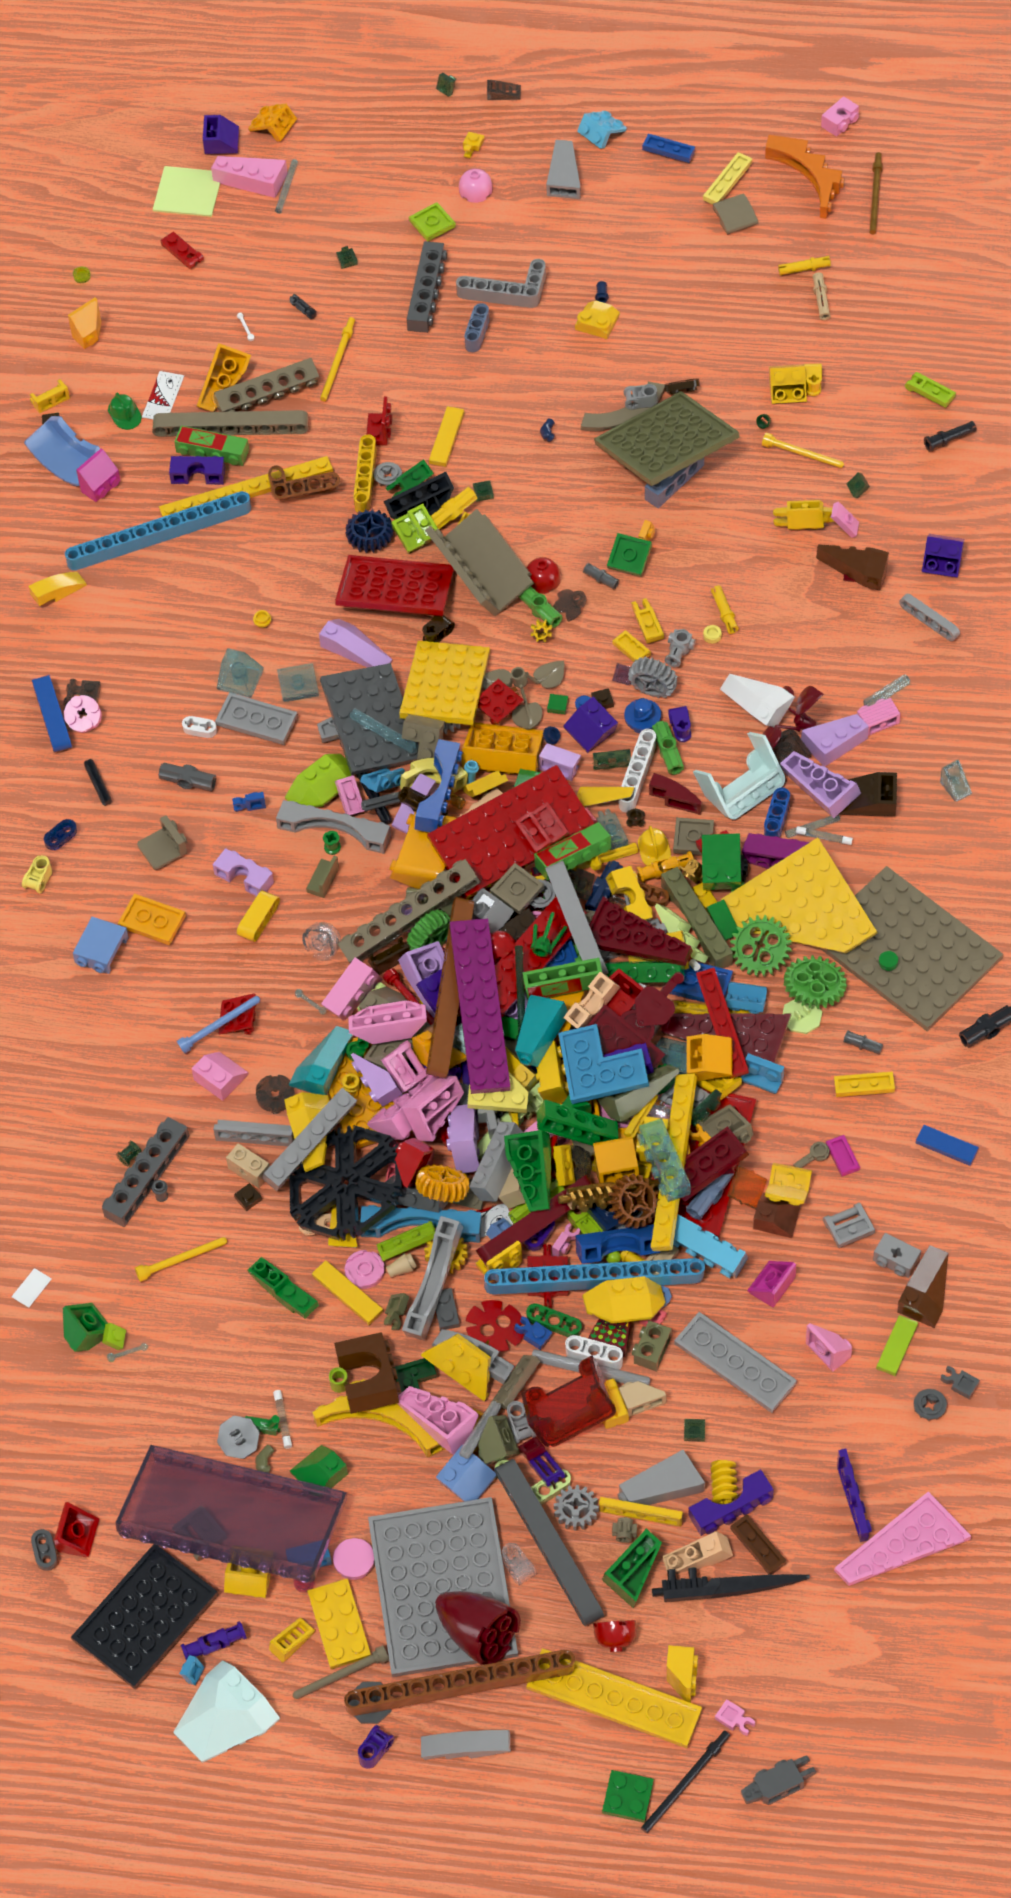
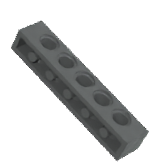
(426, 287)
(122, 1212)

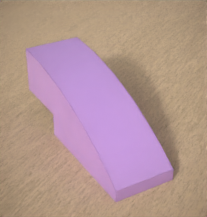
(423, 785)

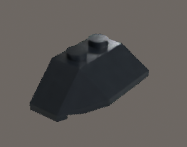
(431, 493)

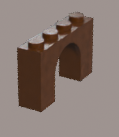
(381, 1388)

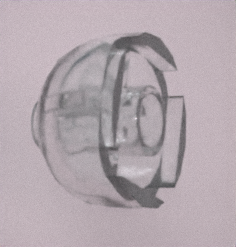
(322, 940)

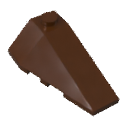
(864, 566)
(926, 1288)

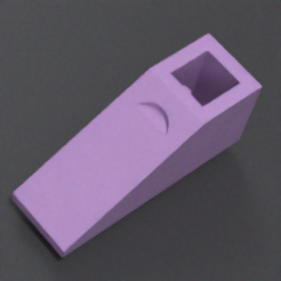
(380, 1081)

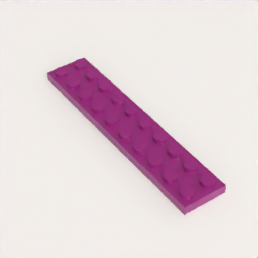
(479, 1006)

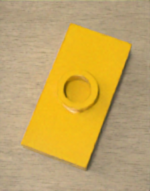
(631, 646)

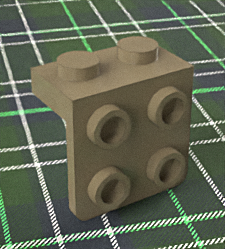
(163, 845)

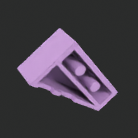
(835, 738)
(463, 1138)

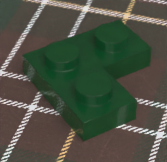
(414, 1372)

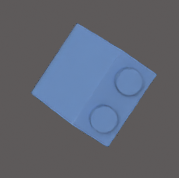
(466, 1477)

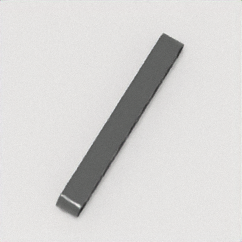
(549, 1542)

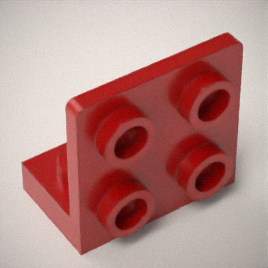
(379, 424)

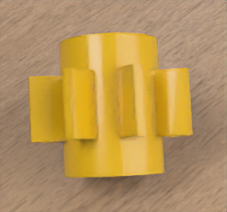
(537, 627)

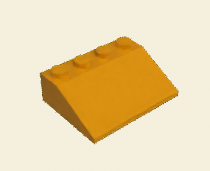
(502, 748)

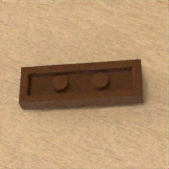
(758, 1544)

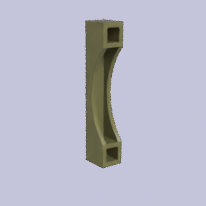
(686, 900)

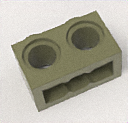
(655, 1346)

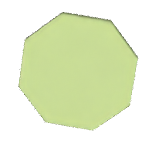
(803, 1018)

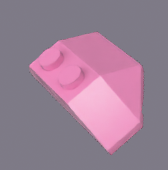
(388, 1021)

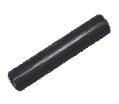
(97, 782)

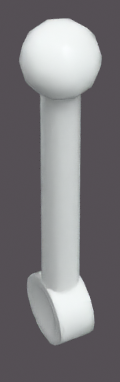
(250, 336)

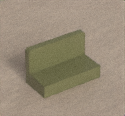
(323, 877)

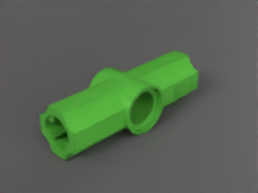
(540, 607)
(670, 755)

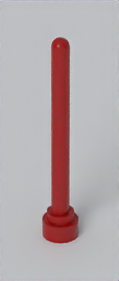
(392, 978)

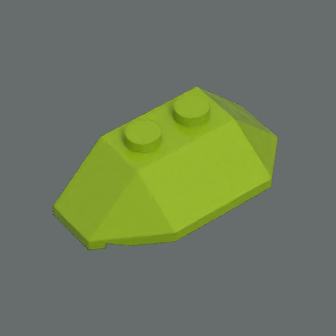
(317, 782)

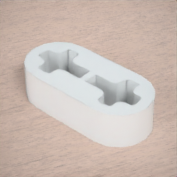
(199, 727)

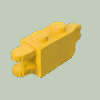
(803, 515)

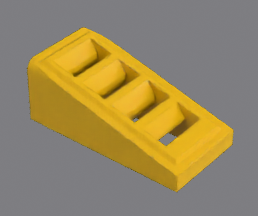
(281, 1648)

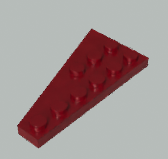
(631, 935)

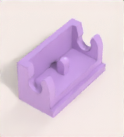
(564, 759)

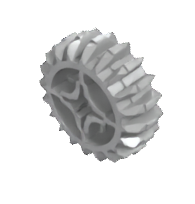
(652, 677)

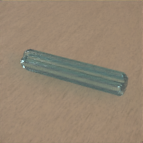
(888, 690)

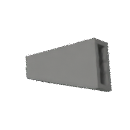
(563, 172)
(663, 1482)

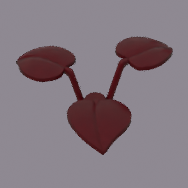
(805, 701)

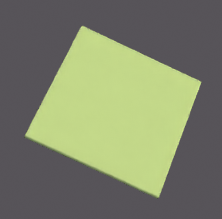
(186, 192)

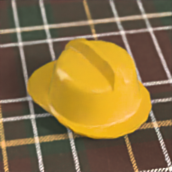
(653, 846)

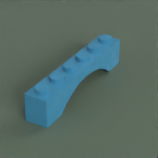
(402, 1217)

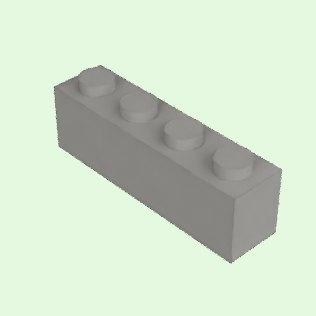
(494, 1165)

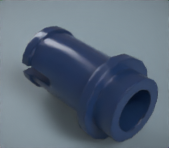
(601, 295)

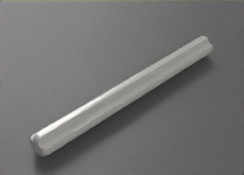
(572, 1364)

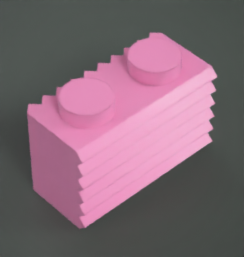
(880, 715)

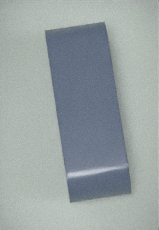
(476, 327)

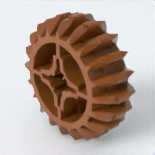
(619, 1195)

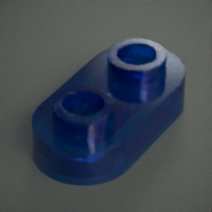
(59, 835)

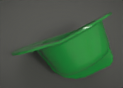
(124, 412)

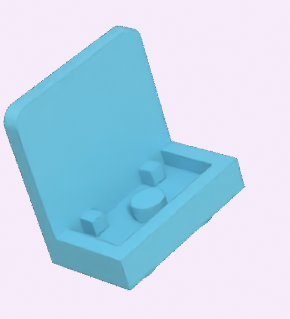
(599, 126)

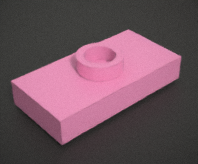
(845, 519)

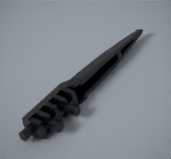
(700, 1588)

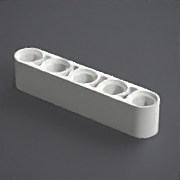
(640, 763)

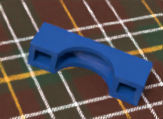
(596, 1245)

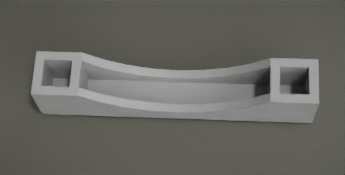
(298, 817)
(308, 1139)
(442, 1253)

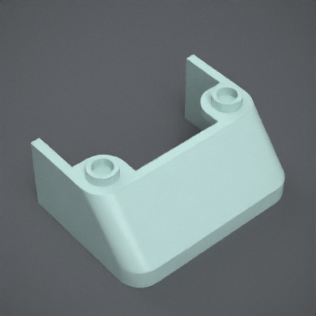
(751, 787)

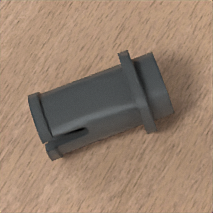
(160, 1189)

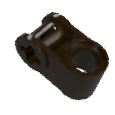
(437, 628)

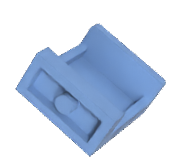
(99, 944)

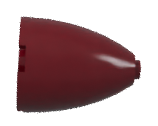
(478, 1624)

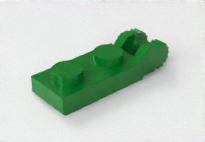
(412, 477)

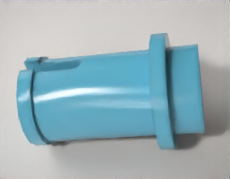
(471, 768)

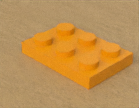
(152, 919)

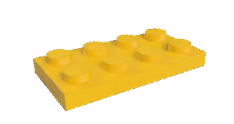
(339, 1623)

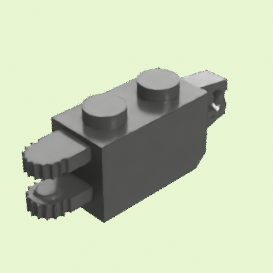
(777, 1782)

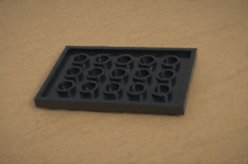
(144, 1616)

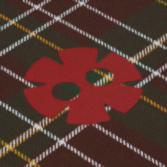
(492, 1311)

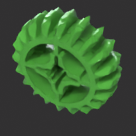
(429, 929)

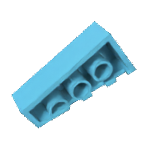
(709, 1248)

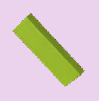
(406, 1240)
(897, 1345)

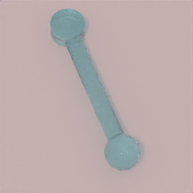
(298, 993)
(111, 1357)

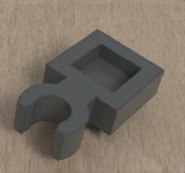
(962, 1383)

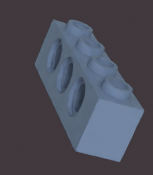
(661, 492)

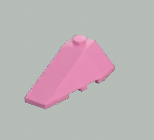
(442, 1419)

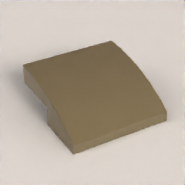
(735, 213)

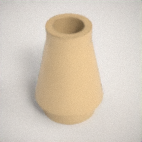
(402, 1265)

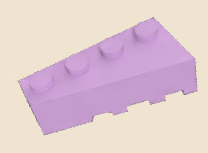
(823, 786)

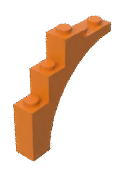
(797, 155)

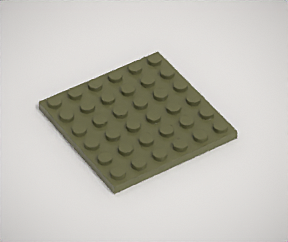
(666, 438)

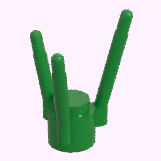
(542, 946)

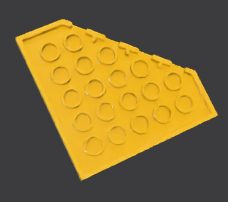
(808, 899)

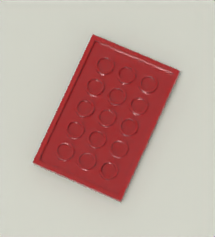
(395, 585)

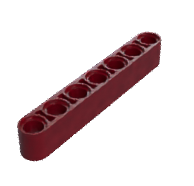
(528, 1225)

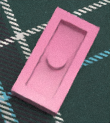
(349, 795)

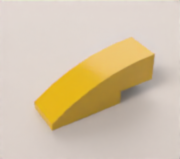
(56, 587)

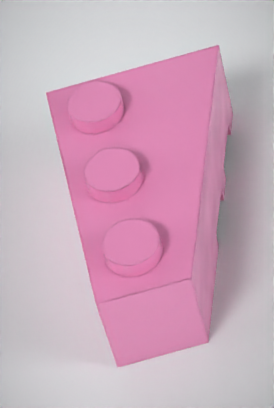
(351, 989)
(431, 1106)

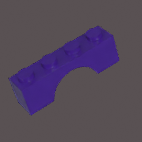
(709, 1515)

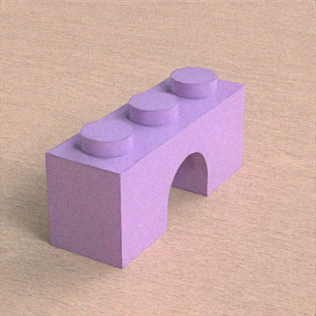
(231, 864)

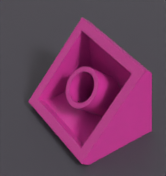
(773, 1281)

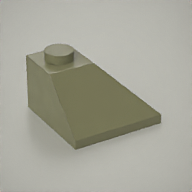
(497, 1440)

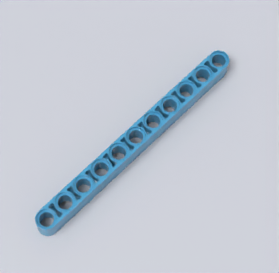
(158, 530)
(584, 1272)

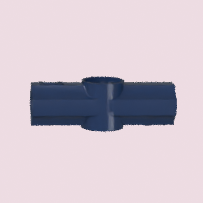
(600, 887)

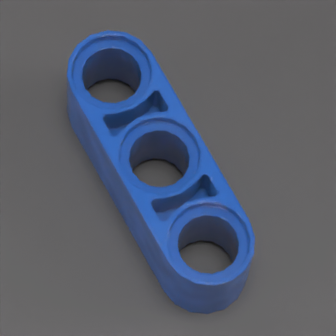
(780, 807)

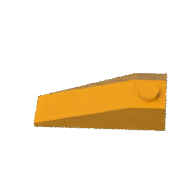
(225, 371)

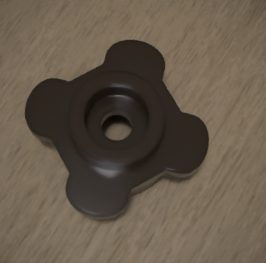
(635, 813)

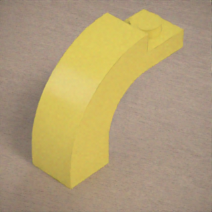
(427, 768)

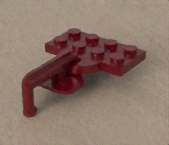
(650, 1009)

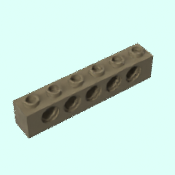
(305, 368)

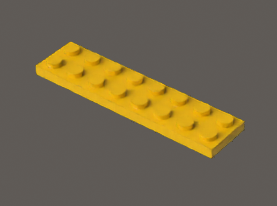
(622, 1702)

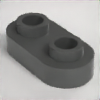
(45, 1550)

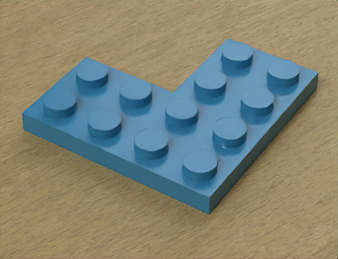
(596, 1076)

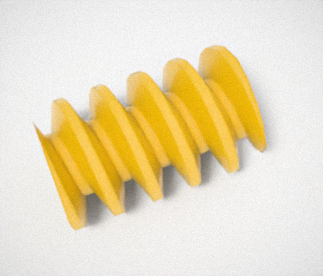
(723, 1481)

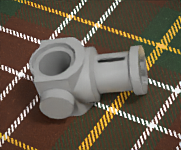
(680, 645)

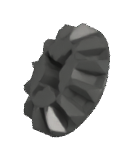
(932, 1396)

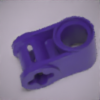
(680, 723)
(376, 1743)

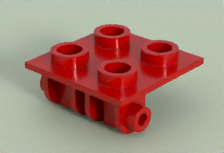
(498, 701)
(241, 1022)

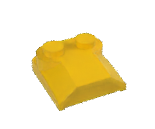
(597, 319)

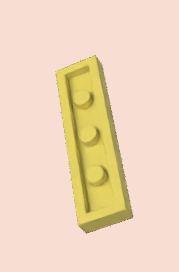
(727, 178)

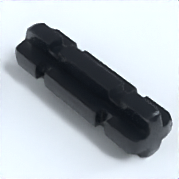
(303, 306)

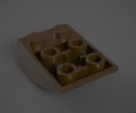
(877, 795)

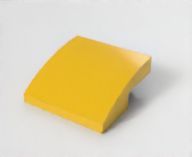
(484, 784)

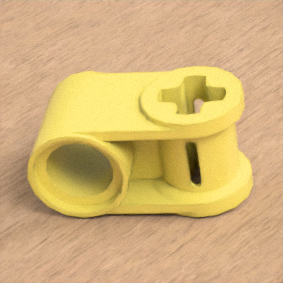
(37, 877)

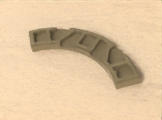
(609, 420)

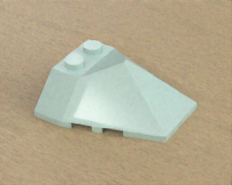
(224, 1714)

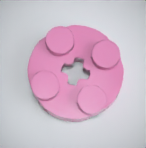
(87, 723)

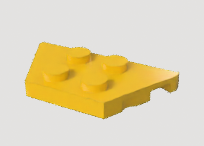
(462, 1363)

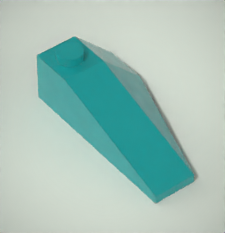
(321, 1065)

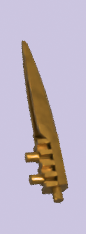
(586, 1195)

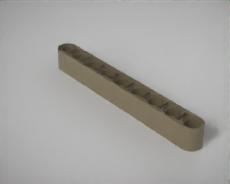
(233, 422)

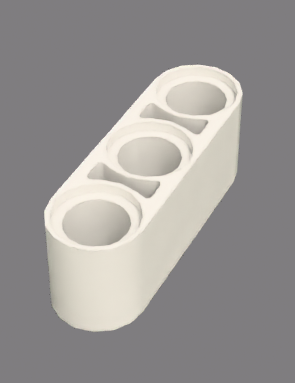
(587, 1346)

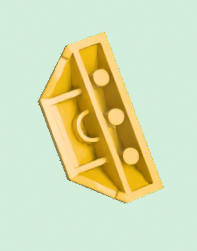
(624, 1300)

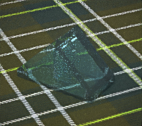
(955, 781)

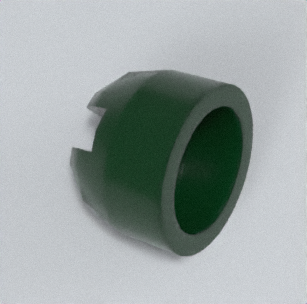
(761, 423)

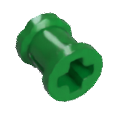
(332, 844)

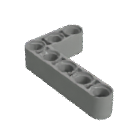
(505, 292)

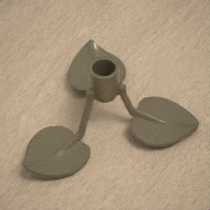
(549, 676)

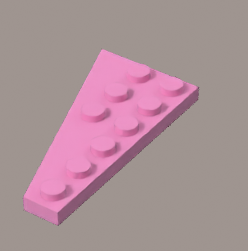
(911, 1536)

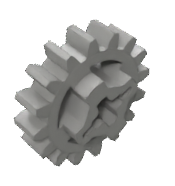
(585, 1508)

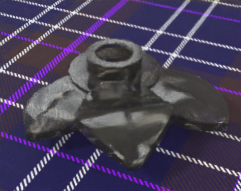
(568, 603)

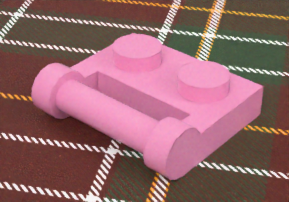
(401, 1070)

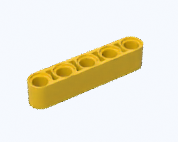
(365, 473)

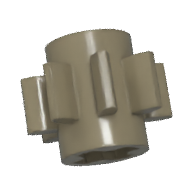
(624, 1530)

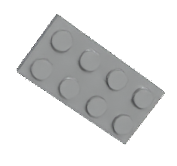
(256, 718)

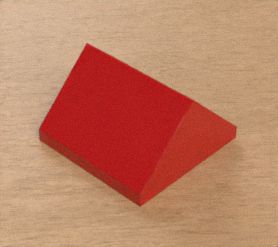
(75, 1531)

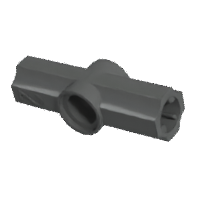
(187, 776)

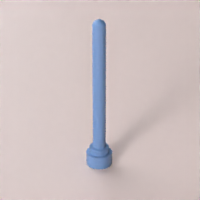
(187, 1042)

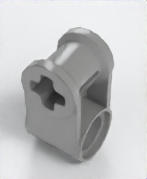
(642, 396)
(519, 1424)

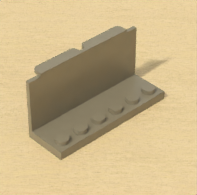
(484, 561)

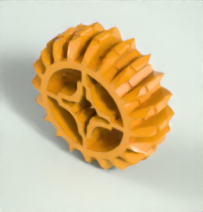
(442, 1183)

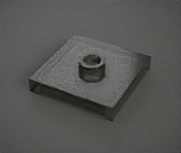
(787, 744)

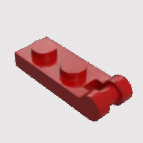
(181, 250)

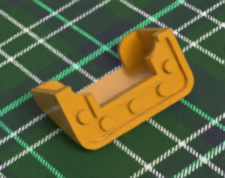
(418, 858)

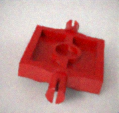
(547, 1260)

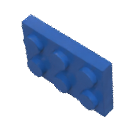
(690, 986)

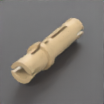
(823, 310)

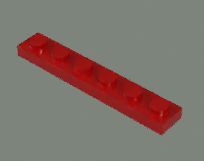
(721, 1017)

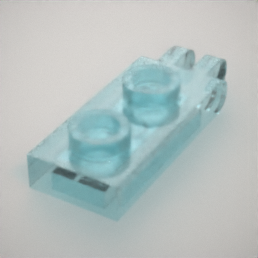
(613, 827)

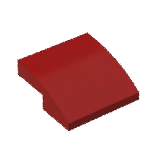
(542, 827)

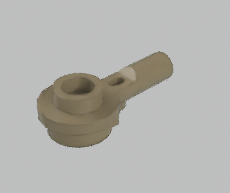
(819, 1151)

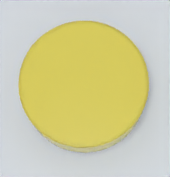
(712, 634)

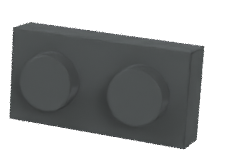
(446, 1311)

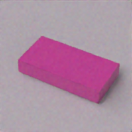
(842, 1156)

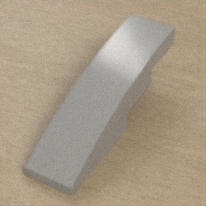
(465, 1743)

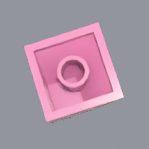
(828, 1346)

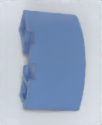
(59, 449)

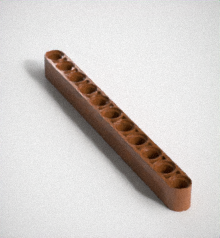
(447, 1000)
(452, 1690)

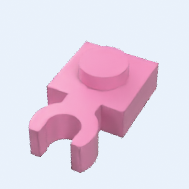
(732, 1716)

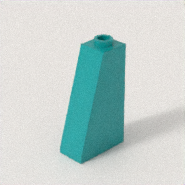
(539, 1028)

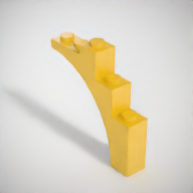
(389, 1414)

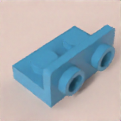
(763, 1074)

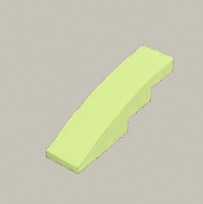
(675, 923)

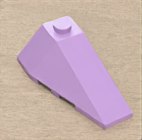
(421, 964)

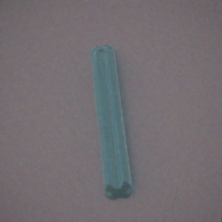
(382, 730)

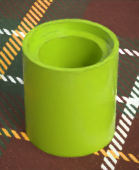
(335, 1373)

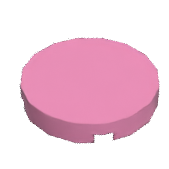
(364, 1269)
(353, 1558)

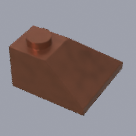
(776, 1217)

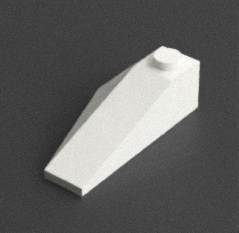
(760, 699)

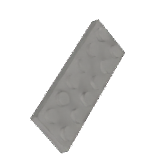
(735, 1362)

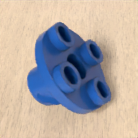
(642, 714)

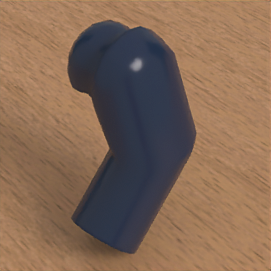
(545, 430)

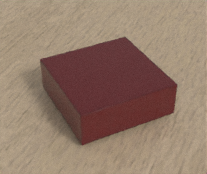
(531, 1448)

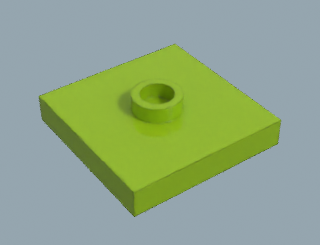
(432, 221)

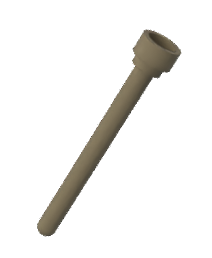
(377, 1656)

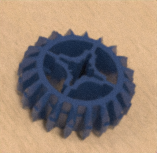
(369, 530)

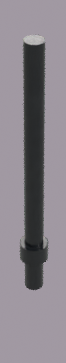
(712, 1751)

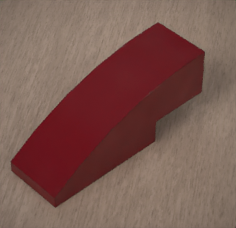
(674, 794)

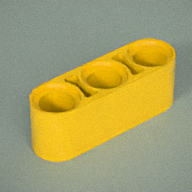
(258, 916)

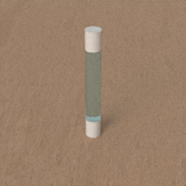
(824, 835)
(283, 1420)

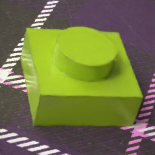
(114, 1336)

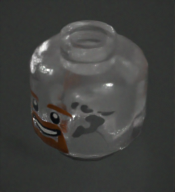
(660, 1110)

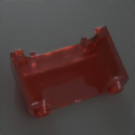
(570, 1407)

